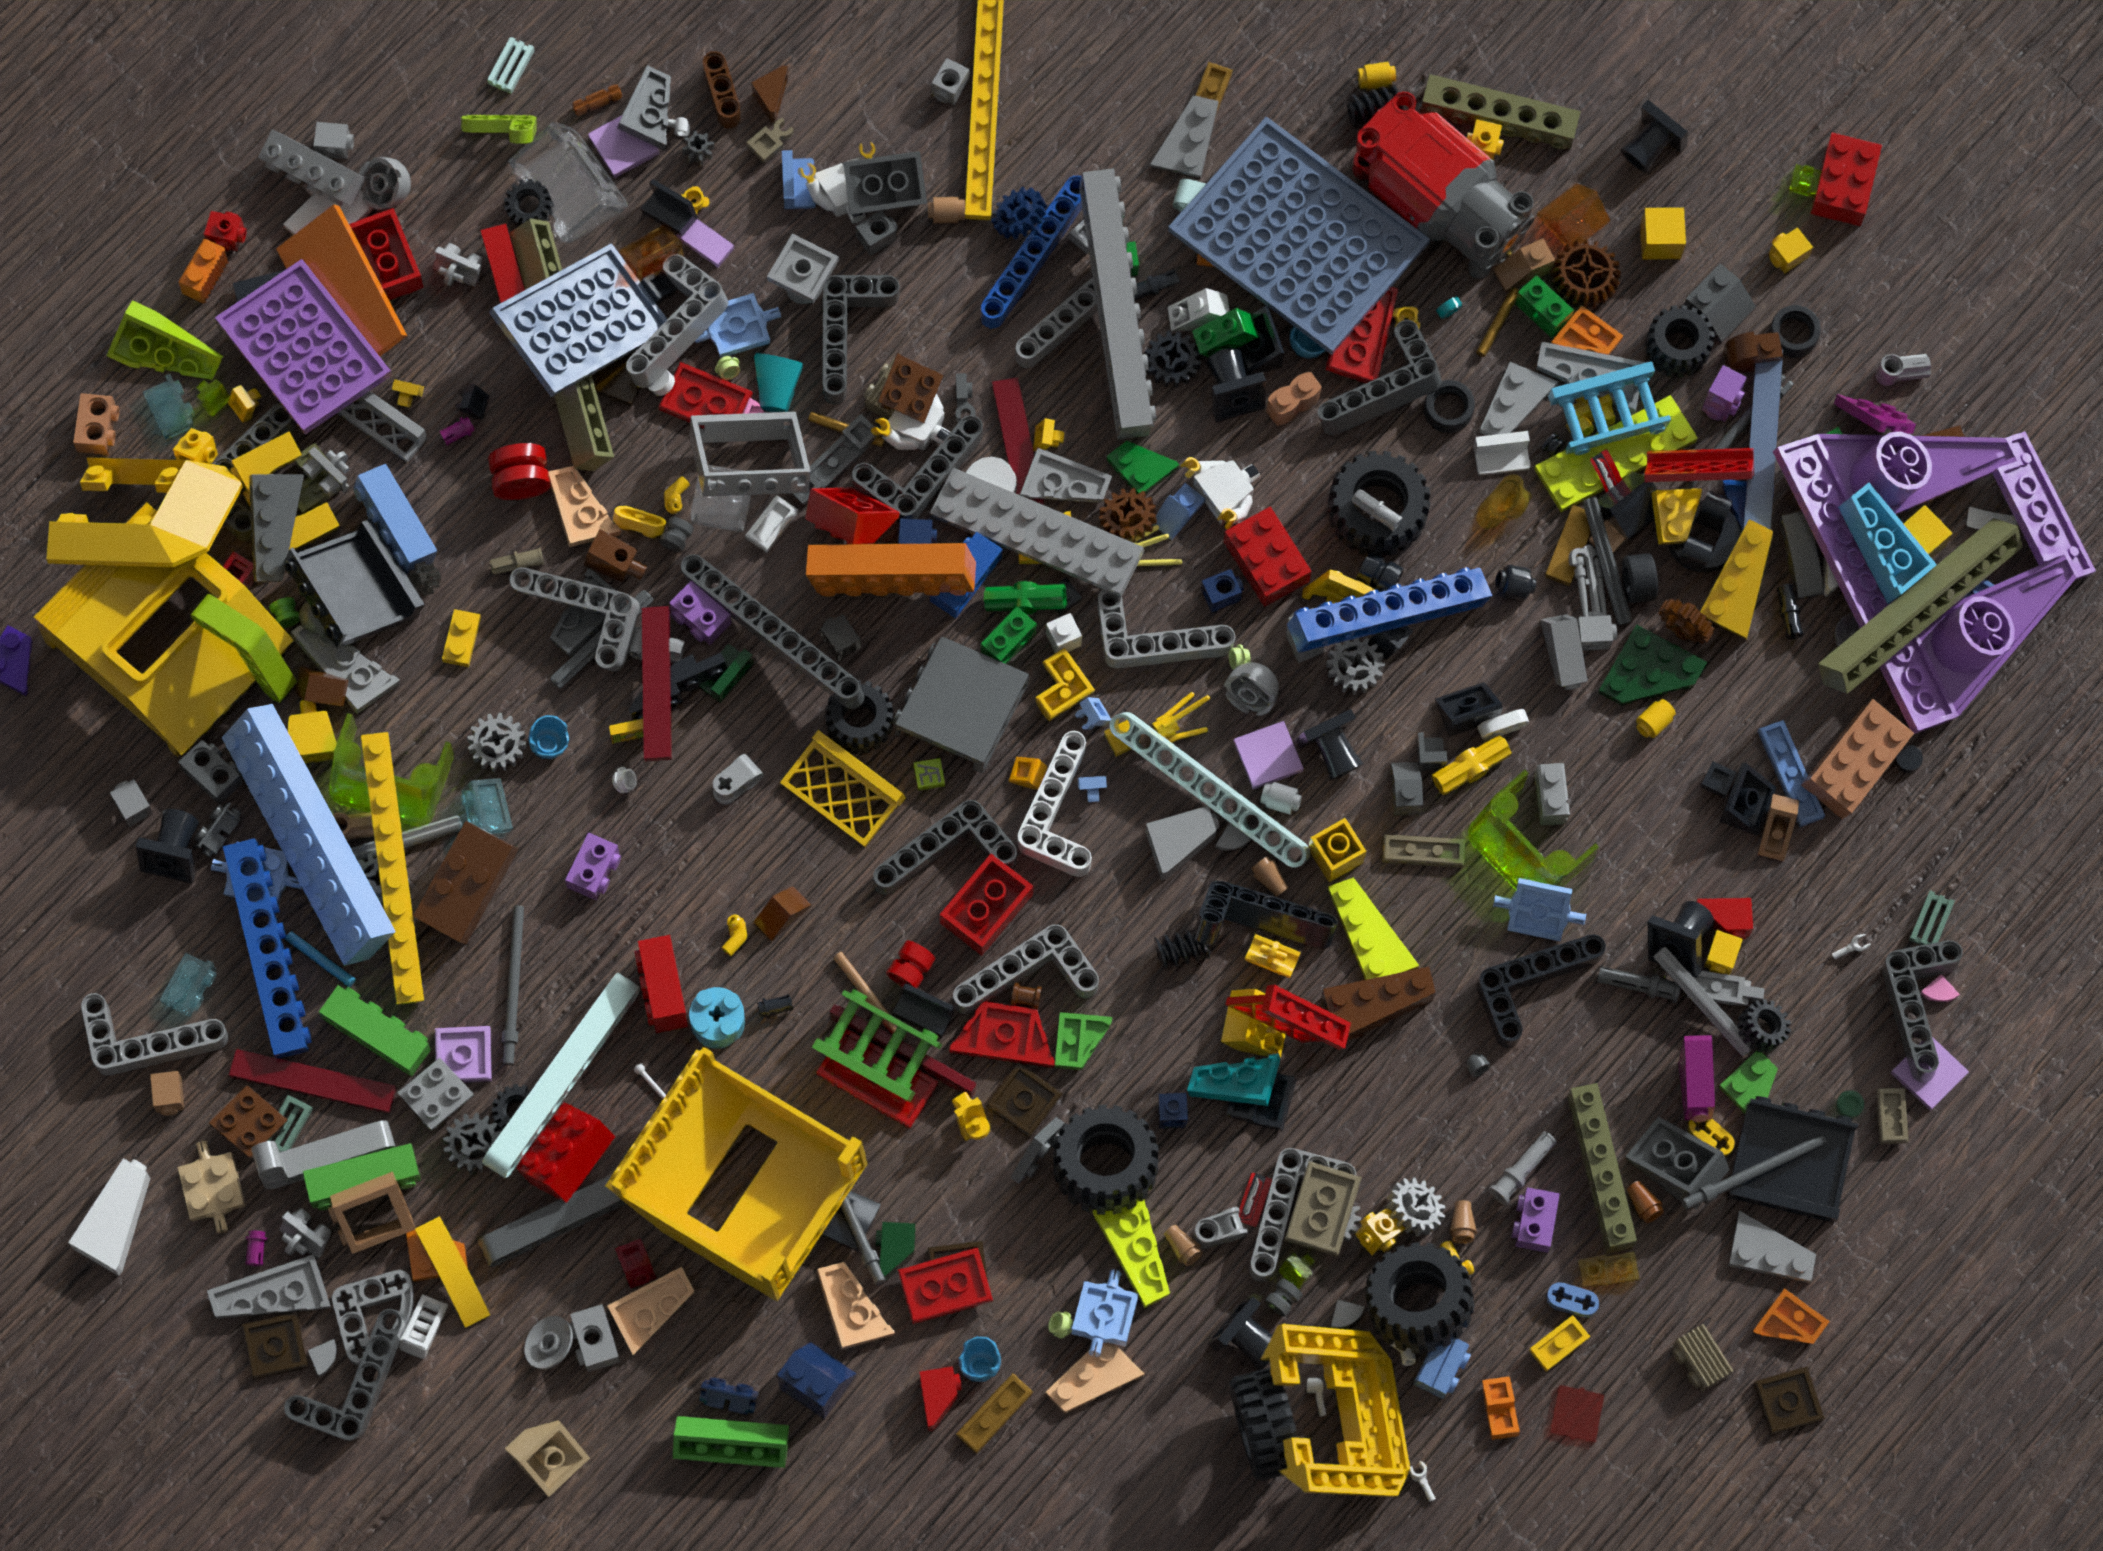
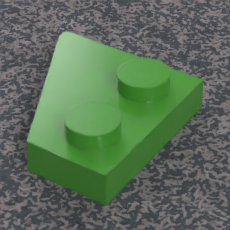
(1078, 1038)
(1750, 1080)

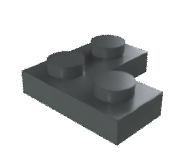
(1037, 1149)

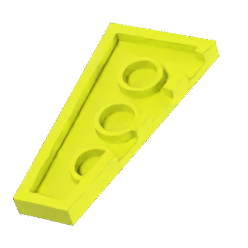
(1370, 936)
(1136, 1250)

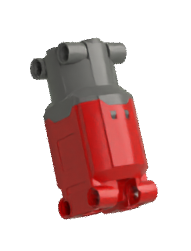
(1441, 184)

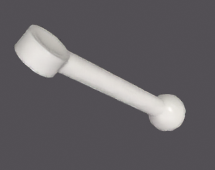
(640, 1069)

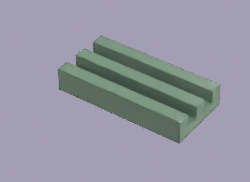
(1940, 900)
(299, 1125)

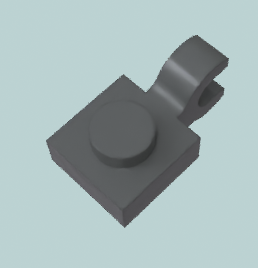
(963, 392)

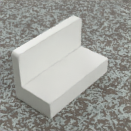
(1502, 453)

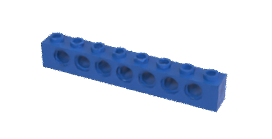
(1309, 635)
(237, 858)

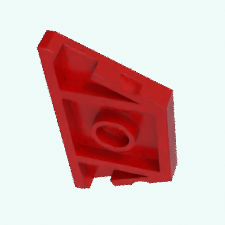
(1005, 1035)

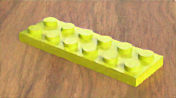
(1573, 477)

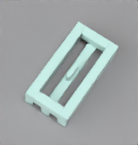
(520, 46)

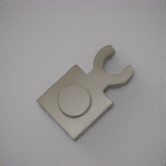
(768, 143)

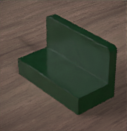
(737, 664)

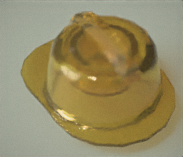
(1504, 503)

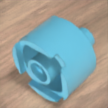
(717, 1002)

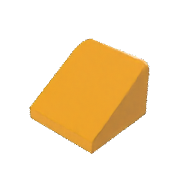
(1028, 772)

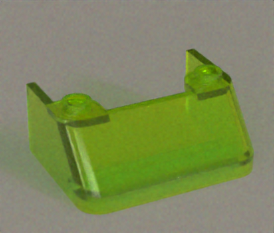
(415, 797)
(1511, 852)

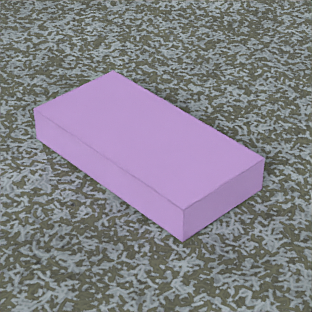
(707, 243)

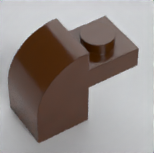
(1747, 349)

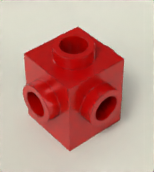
(225, 230)

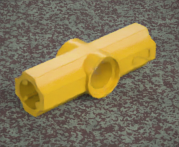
(1471, 765)

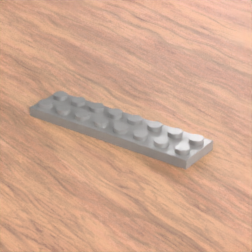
(1037, 532)

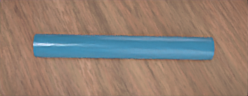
(320, 959)

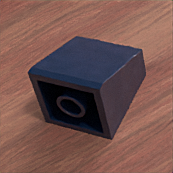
(814, 1379)

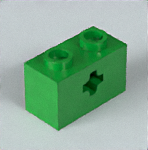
(1544, 306)

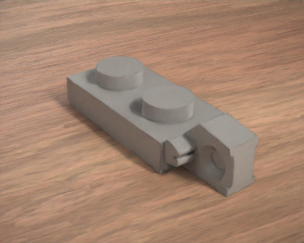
(1729, 988)

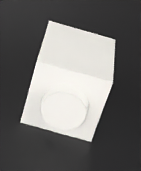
(1063, 633)

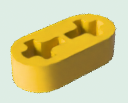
(1716, 1131)

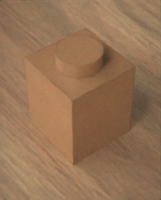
(167, 1092)

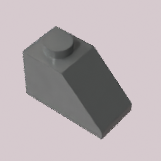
(1406, 788)

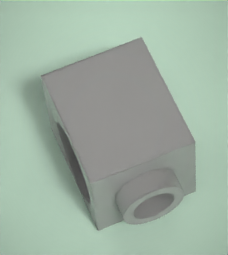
(950, 72)
(333, 140)
(1596, 632)
(131, 802)

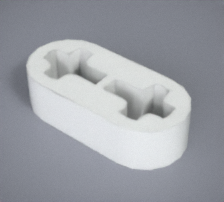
(1503, 724)

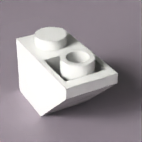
(1197, 310)

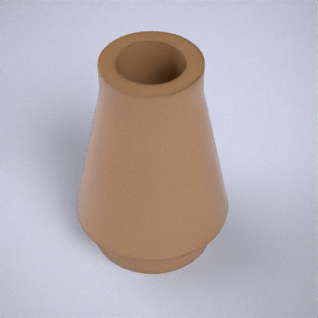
(1269, 875)
(1463, 1224)
(1183, 1246)

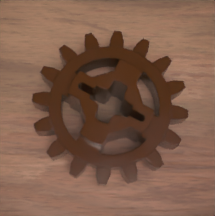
(1128, 513)
(1686, 621)

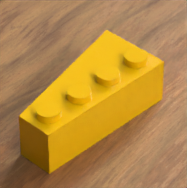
(1738, 585)

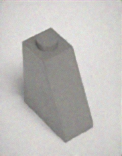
(1565, 650)
(1180, 838)

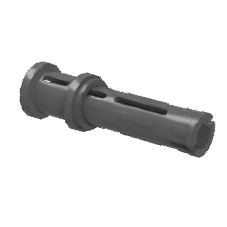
(1652, 985)

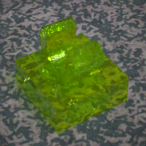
(1805, 180)
(212, 396)
(1297, 1270)

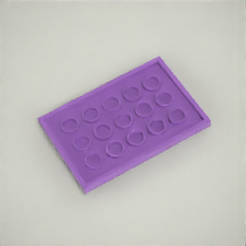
(303, 346)

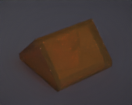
(1575, 215)
(650, 251)

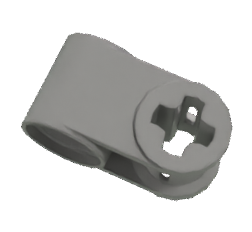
(739, 776)
(1225, 1228)

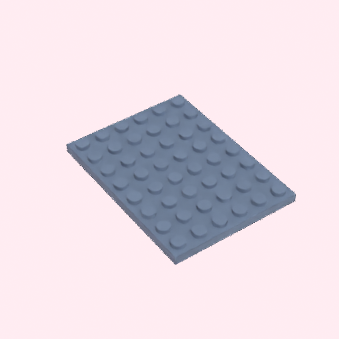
(1299, 235)

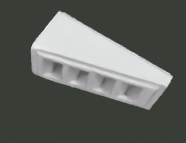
(417, 1343)

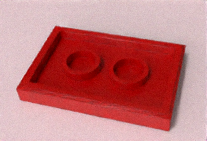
(702, 394)
(945, 1285)

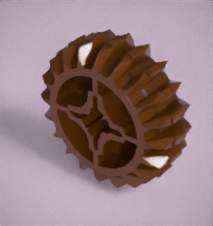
(1605, 271)

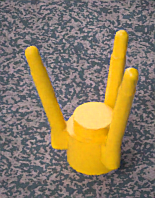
(1167, 725)

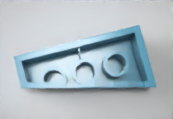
(1885, 543)

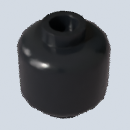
(1515, 582)

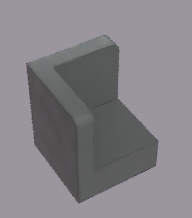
(1430, 753)

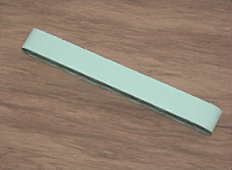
(1196, 787)
(561, 1075)

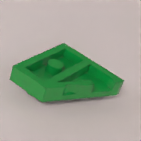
(1140, 466)

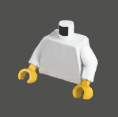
(829, 187)
(910, 434)
(1223, 487)

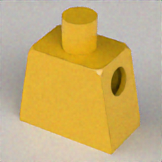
(312, 733)

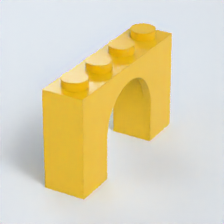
(267, 460)

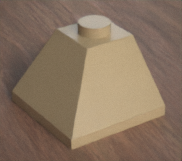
(547, 1455)

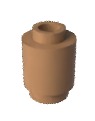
(946, 210)

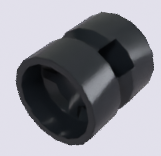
(1378, 573)

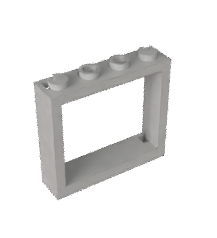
(750, 428)

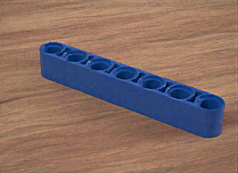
(1032, 263)

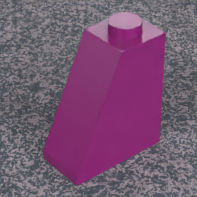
(1697, 1078)

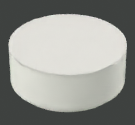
(663, 384)

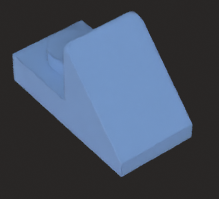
(1178, 510)

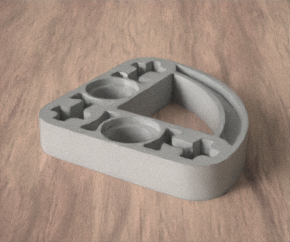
(360, 1301)

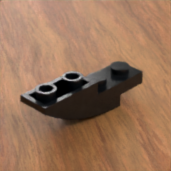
(685, 676)

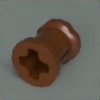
(1026, 996)

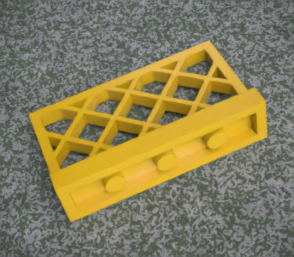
(858, 771)

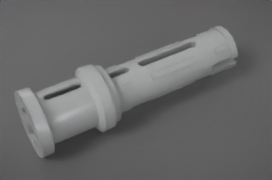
(1515, 1176)

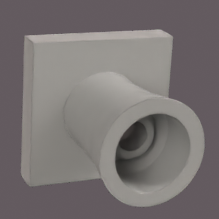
(802, 270)

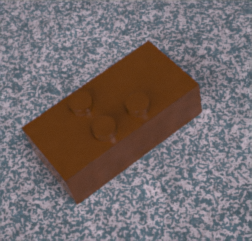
(465, 882)

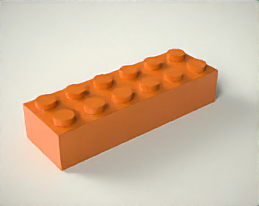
(891, 569)

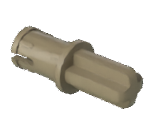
(517, 560)

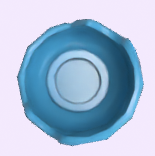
(1303, 345)
(548, 737)
(979, 1359)

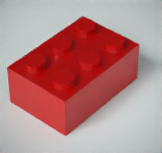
(1846, 179)
(388, 253)
(1267, 556)
(986, 904)
(660, 984)
(565, 1152)

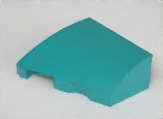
(776, 381)

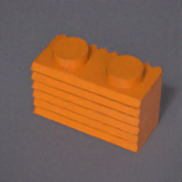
(203, 271)

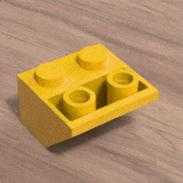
(1249, 1034)

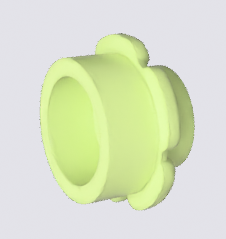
(727, 367)
(1238, 656)
(1060, 1324)

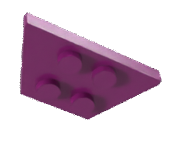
(1876, 416)

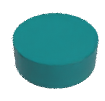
(1449, 307)

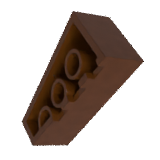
(1379, 999)

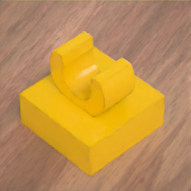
(407, 391)
(244, 402)
(1046, 435)

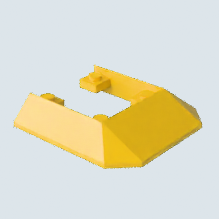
(181, 530)
(1361, 1372)

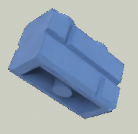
(1440, 1368)

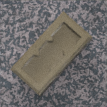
(1892, 1116)

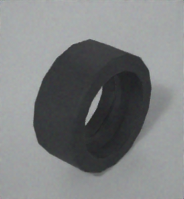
(1805, 315)
(1447, 425)

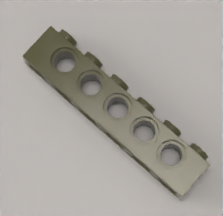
(1511, 105)
(1601, 1168)

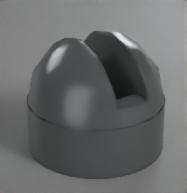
(1477, 1065)

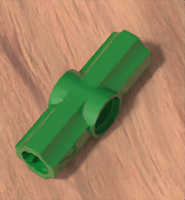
(1026, 596)

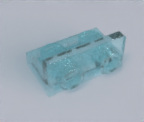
(168, 407)
(487, 805)
(188, 984)

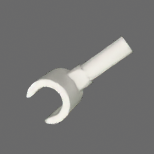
(681, 126)
(1851, 947)
(1315, 1385)
(1421, 1478)

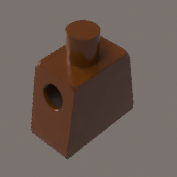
(606, 552)

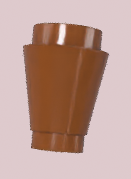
(1645, 1203)

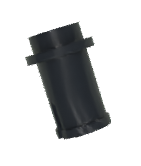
(774, 1006)

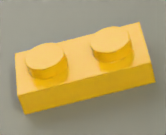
(461, 638)
(1559, 1343)

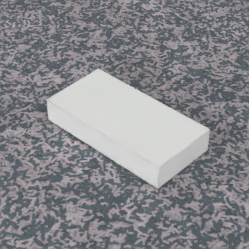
(771, 523)

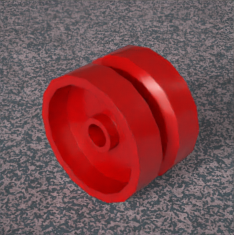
(519, 471)

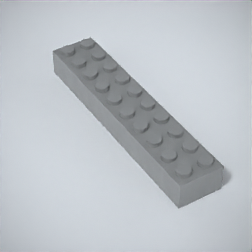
(1116, 305)

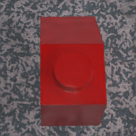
(1731, 915)
(939, 1393)

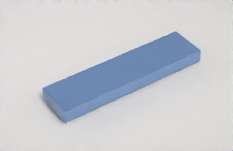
(1790, 771)

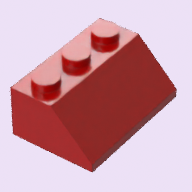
(849, 514)

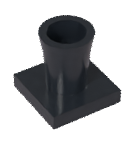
(1655, 136)
(1235, 391)
(1333, 744)
(169, 854)
(1681, 936)
(1244, 1333)

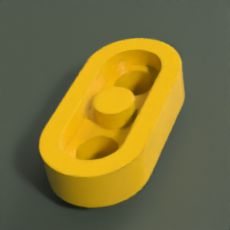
(638, 520)

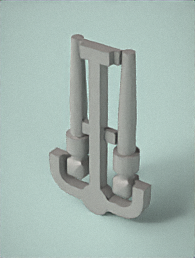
(1594, 580)

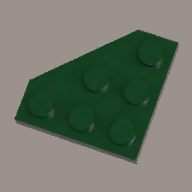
(1650, 669)

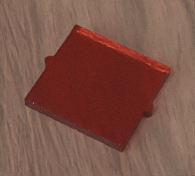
(1577, 1413)

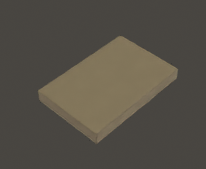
(1323, 1208)

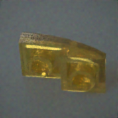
(1609, 1270)

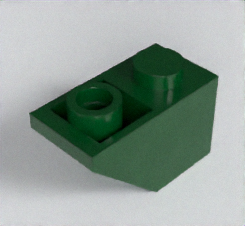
(896, 1245)

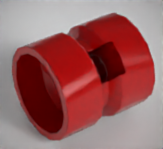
(911, 964)

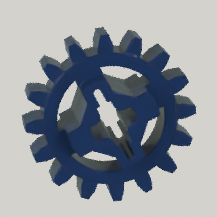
(1019, 213)

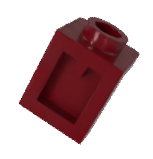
(635, 1263)

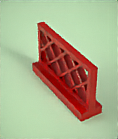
(1699, 465)
(1293, 1016)

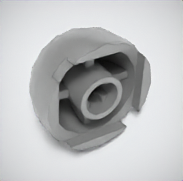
(385, 183)
(1252, 688)

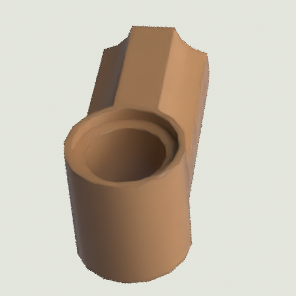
(357, 825)

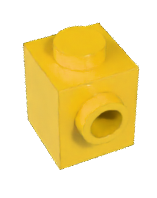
(1790, 250)

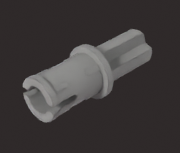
(1377, 509)

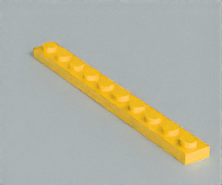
(984, 109)
(392, 867)

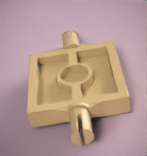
(211, 1186)

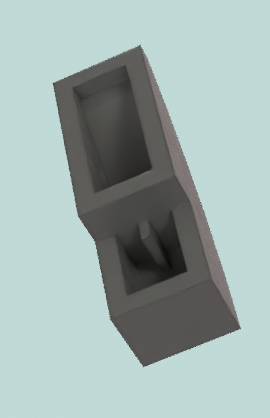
(1801, 555)

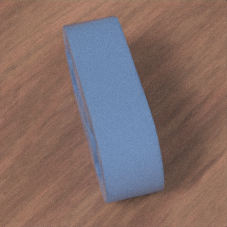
(1570, 1306)

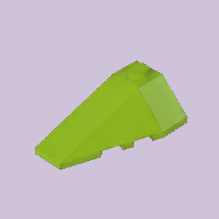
(157, 343)

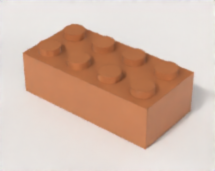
(1857, 759)

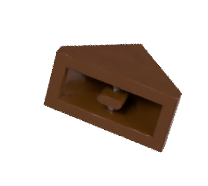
(770, 91)
(321, 687)
(781, 912)

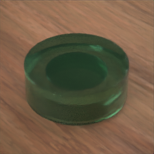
(1850, 1104)

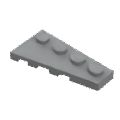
(1576, 365)
(276, 1290)

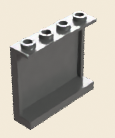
(962, 702)

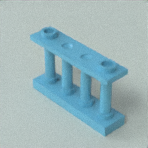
(1615, 383)

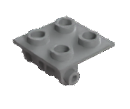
(435, 1094)

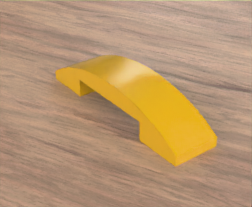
(452, 1272)

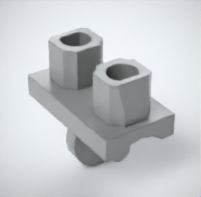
(457, 268)
(335, 479)
(302, 1238)

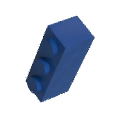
(987, 557)

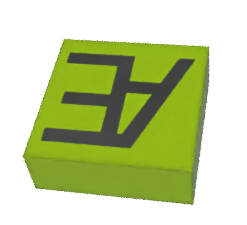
(929, 774)

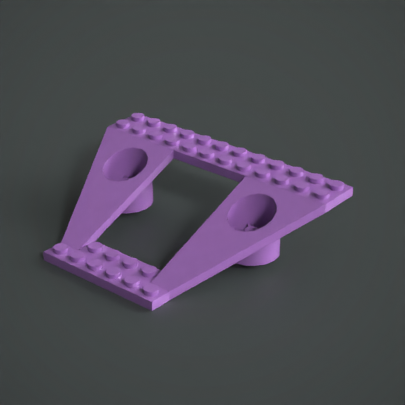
(1943, 664)

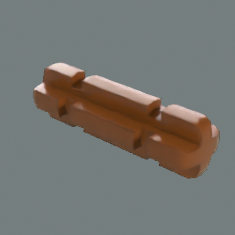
(597, 100)

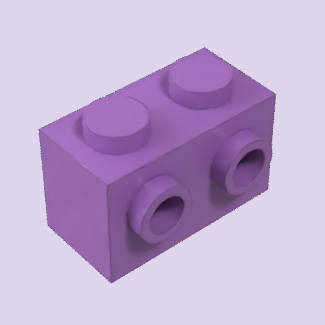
(1724, 395)
(699, 613)
(593, 866)
(1536, 1219)

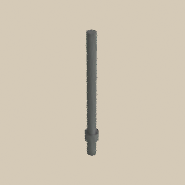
(510, 1035)
(1709, 1192)
(869, 1257)

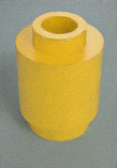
(1376, 76)
(1655, 718)

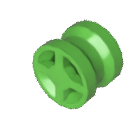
(285, 612)

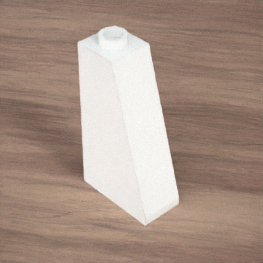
(111, 1221)

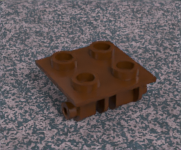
(910, 388)
(248, 1121)

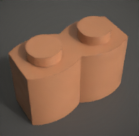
(1291, 399)

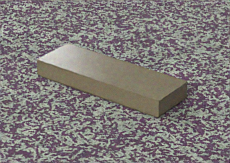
(1423, 851)

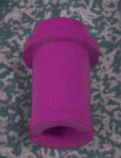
(457, 430)
(255, 1248)

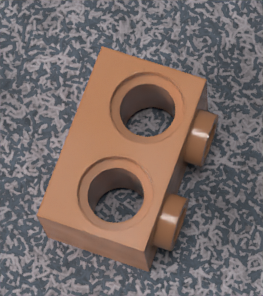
(89, 424)

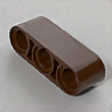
(721, 78)

